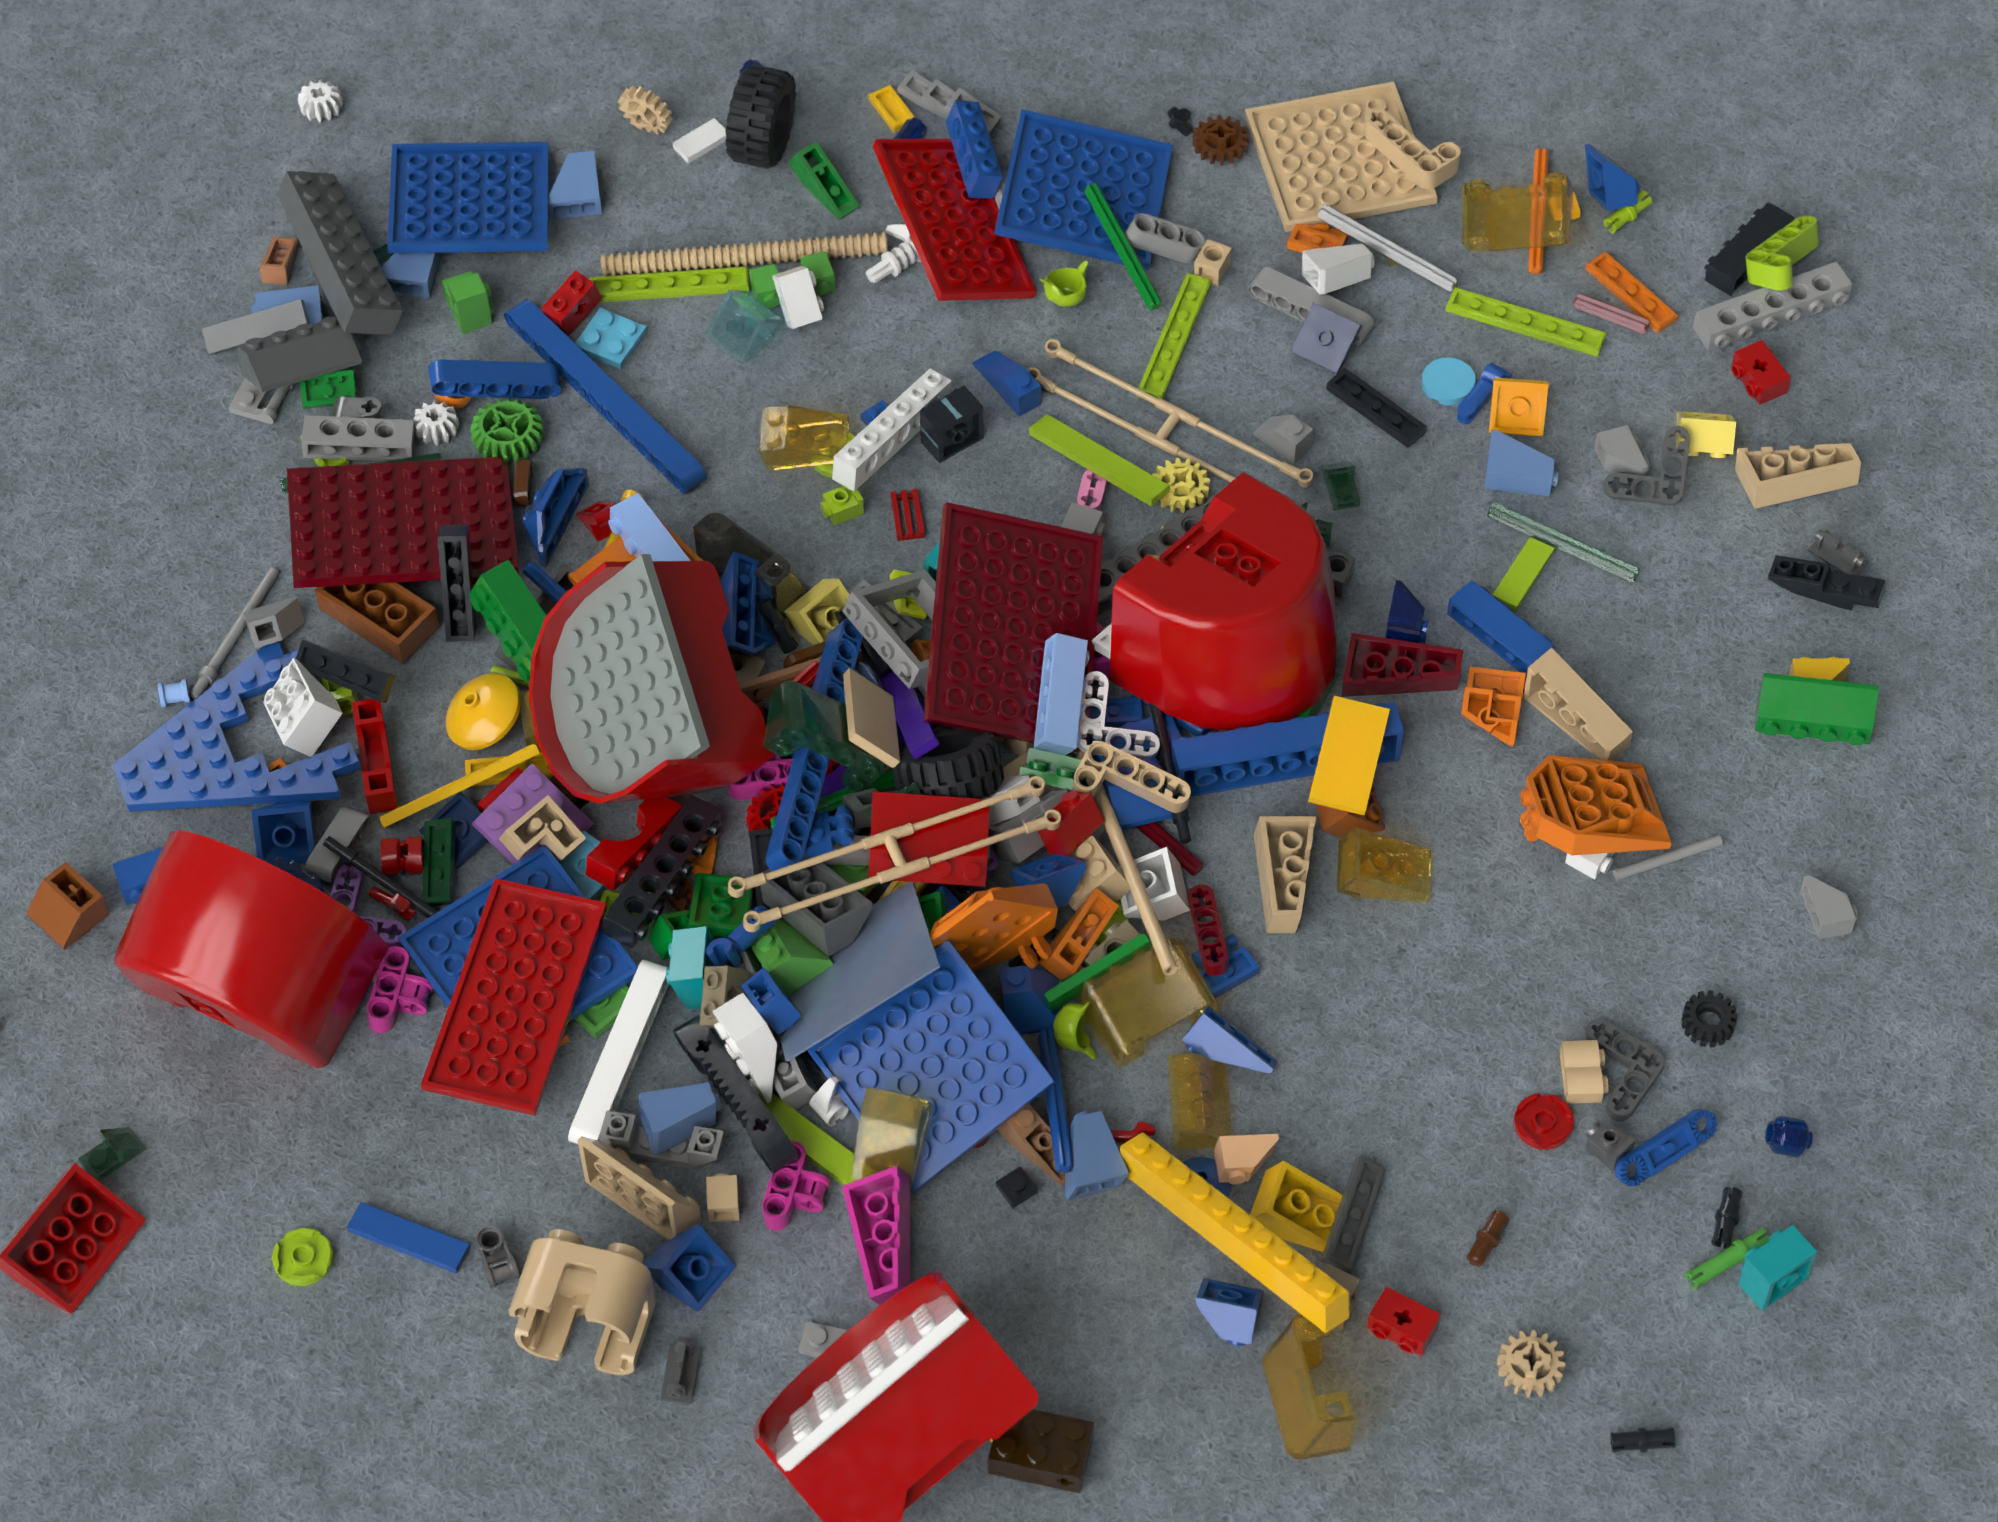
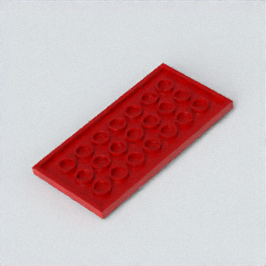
(948, 226)
(514, 997)

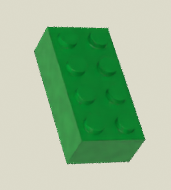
(509, 613)

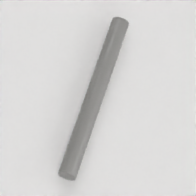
(1668, 857)

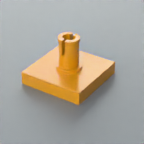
(1518, 406)

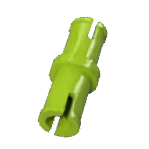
(1627, 213)

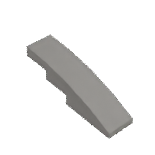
(940, 98)

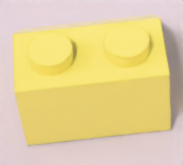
(1707, 433)
(814, 611)

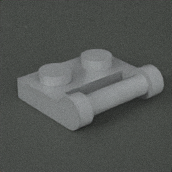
(250, 400)

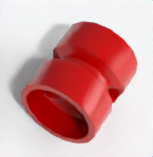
(392, 856)

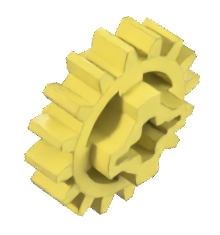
(1182, 486)

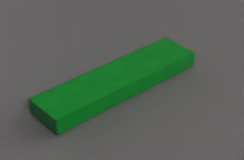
(1074, 985)

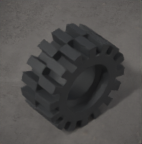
(1711, 1004)

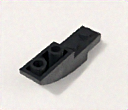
(1821, 584)

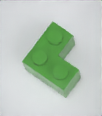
(468, 301)

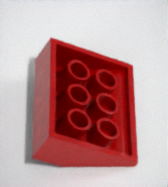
(898, 809)
(70, 1239)

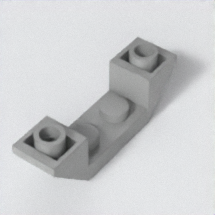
(622, 1132)

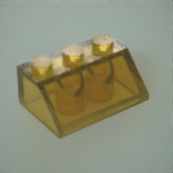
(1197, 1101)

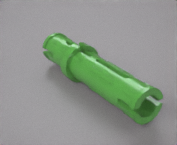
(1726, 1259)

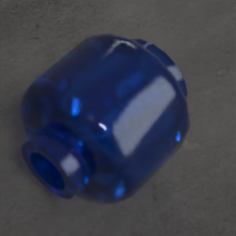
(1788, 1136)

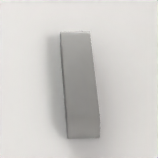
(1297, 299)

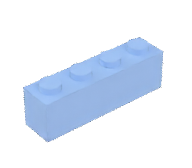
(643, 531)
(1061, 694)

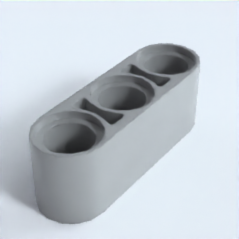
(1165, 238)
(346, 828)

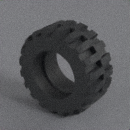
(760, 116)
(960, 766)

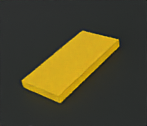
(1349, 755)

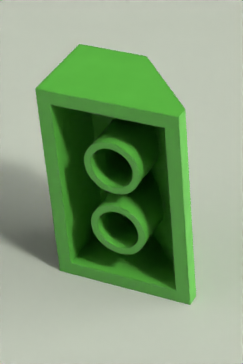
(789, 956)

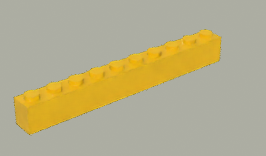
(1236, 1233)

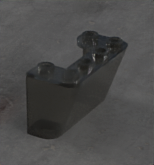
(719, 537)

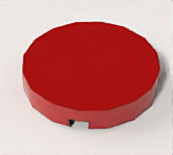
(1541, 1129)

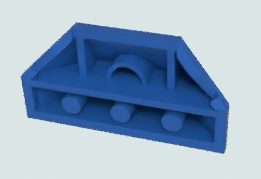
(553, 510)
(744, 625)

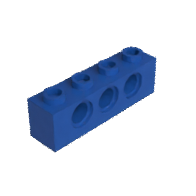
(974, 149)

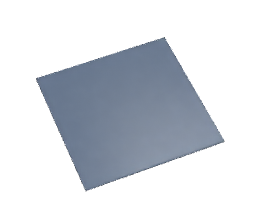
(881, 962)

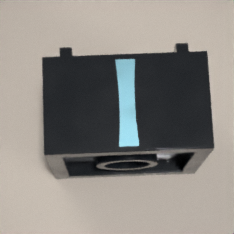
(951, 424)

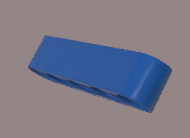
(494, 379)

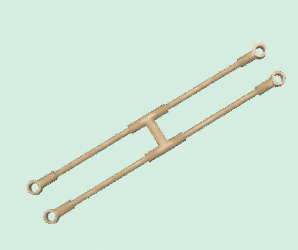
(1175, 414)
(889, 839)

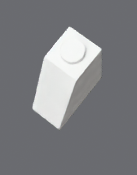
(1336, 267)

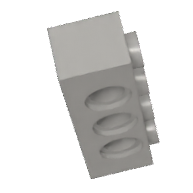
(357, 438)

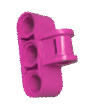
(773, 769)
(405, 992)
(798, 1195)

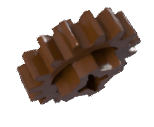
(1220, 140)

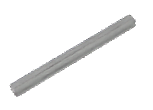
(1387, 247)

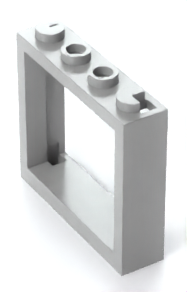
(880, 635)

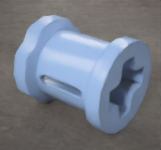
(174, 693)

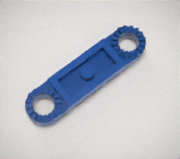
(1666, 1147)

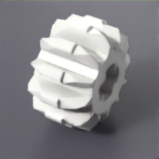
(320, 100)
(435, 422)

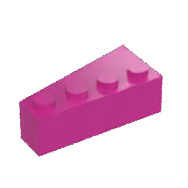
(881, 1230)

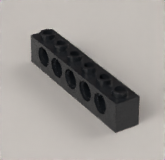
(693, 816)

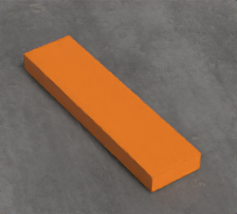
(1631, 291)

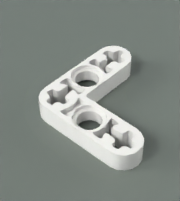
(1097, 728)

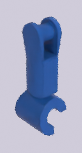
(1480, 393)
(725, 949)

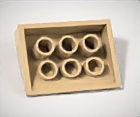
(637, 1189)

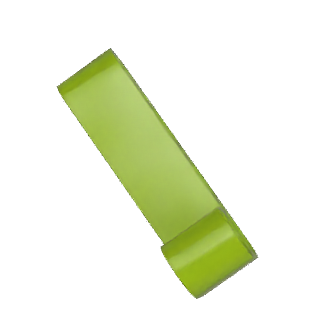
(1772, 260)

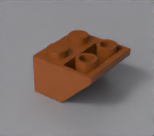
(1342, 822)
(66, 906)

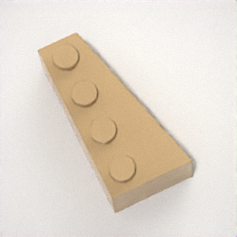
(1796, 473)
(1575, 707)
(1283, 868)

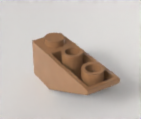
(1033, 1139)

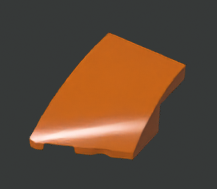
(1498, 704)

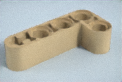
(1405, 151)
(1133, 782)

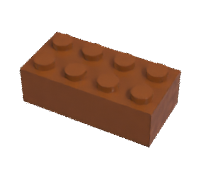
(382, 615)

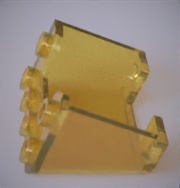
(1517, 216)
(1142, 1001)
(1301, 1415)

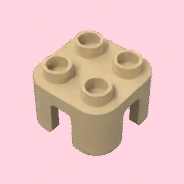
(575, 1280)

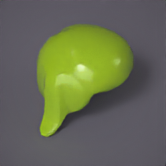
(1066, 285)
(1069, 1029)

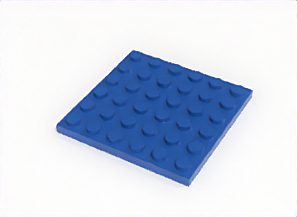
(1049, 177)
(468, 197)
(444, 939)
(944, 1046)

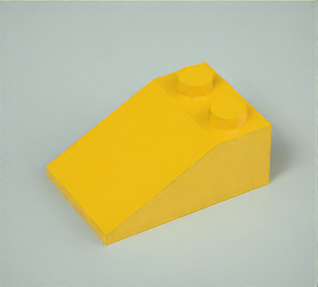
(1296, 1206)

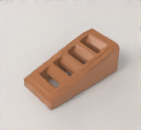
(278, 269)

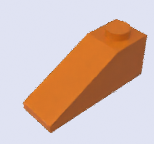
(1079, 935)

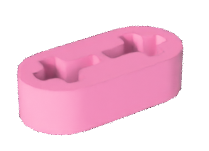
(1086, 490)

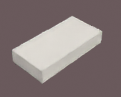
(700, 141)

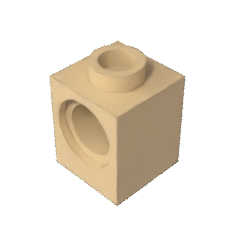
(1213, 261)
(722, 1198)

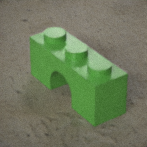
(764, 287)

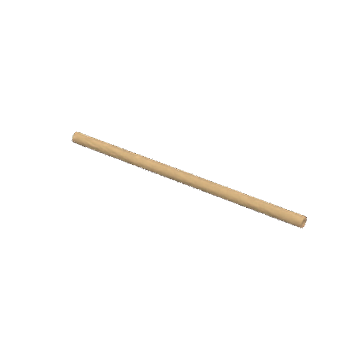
(1133, 879)

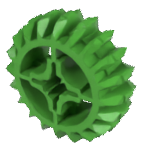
(510, 422)

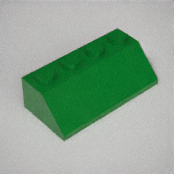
(1816, 708)

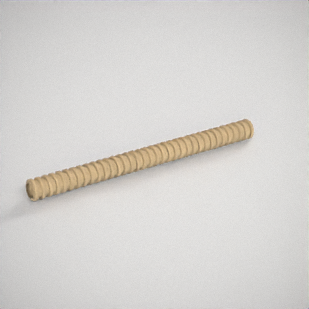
(742, 254)

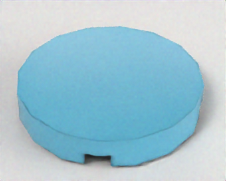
(1448, 380)

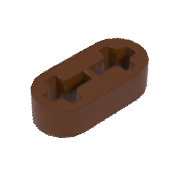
(523, 482)

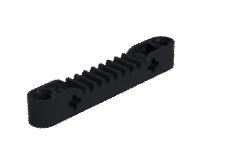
(712, 1060)

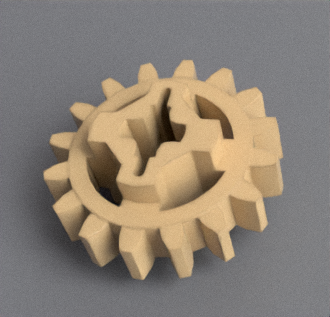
(645, 110)
(1545, 1361)

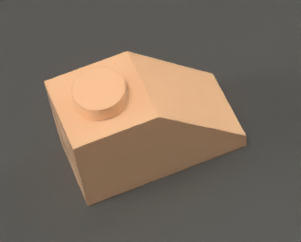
(1242, 1156)

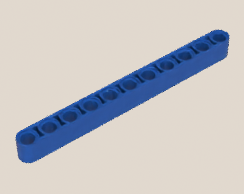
(606, 395)
(808, 767)

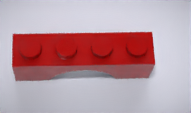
(375, 756)
(615, 861)

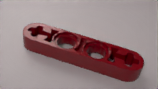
(1208, 929)

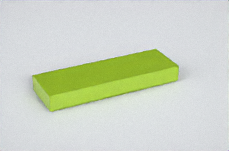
(1523, 573)

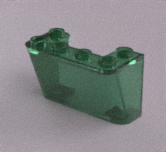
(812, 720)

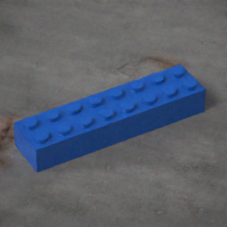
(1265, 753)

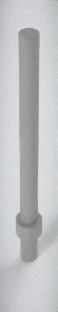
(209, 673)

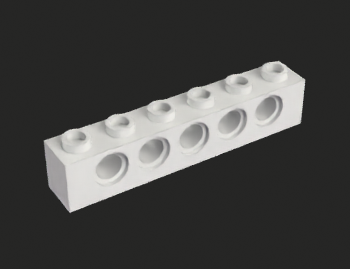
(888, 431)

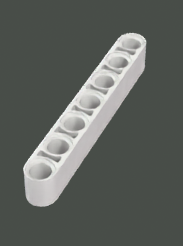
(621, 1050)

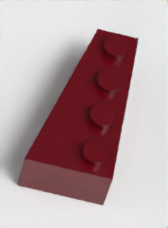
(1398, 667)

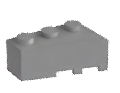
(1023, 845)

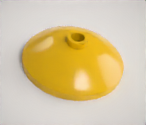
(483, 711)

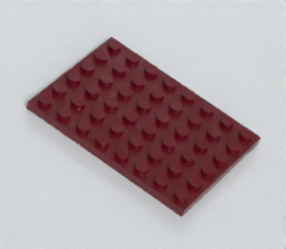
(386, 519)
(996, 602)

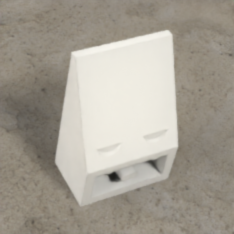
(301, 709)
(748, 1042)

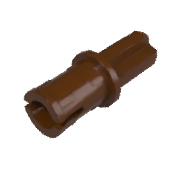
(1487, 1238)

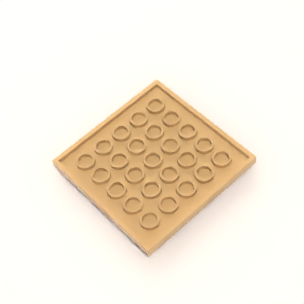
(1320, 156)

